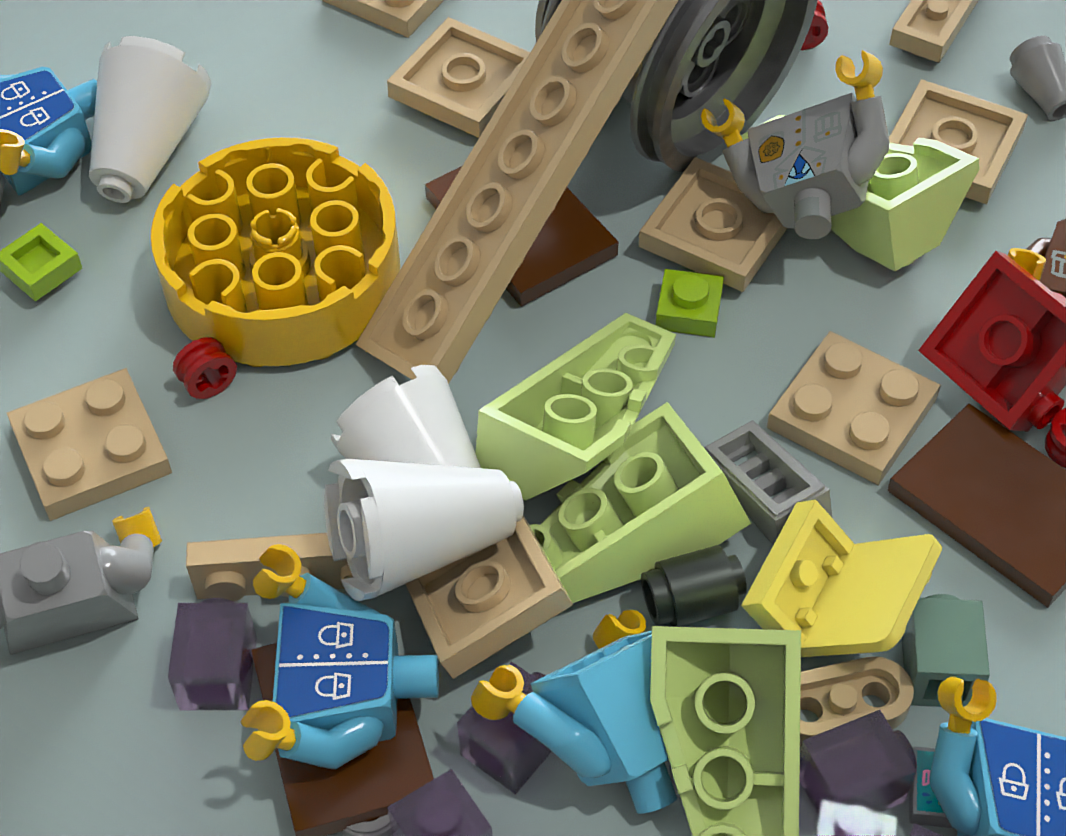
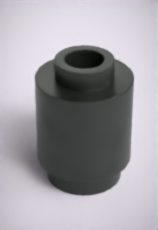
(693, 587)

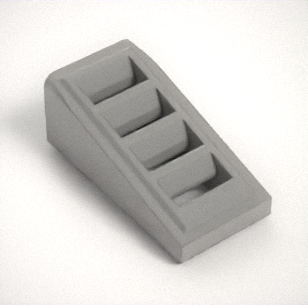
(754, 496)

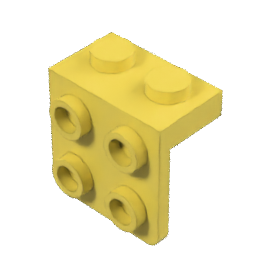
(836, 590)

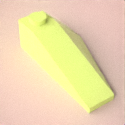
(907, 202)
(573, 407)
(639, 507)
(731, 726)

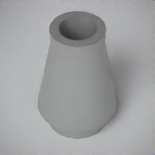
(1041, 72)

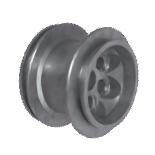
(697, 60)

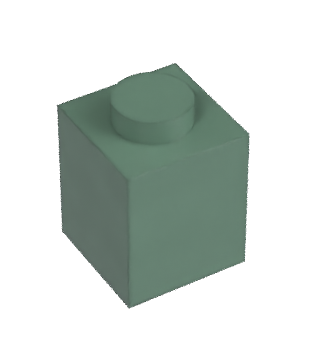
(945, 641)

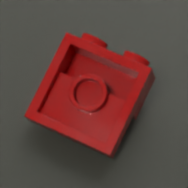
(1005, 344)

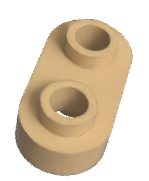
(838, 692)

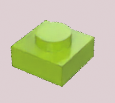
(39, 261)
(689, 302)

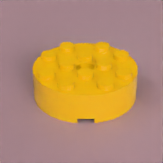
(276, 250)

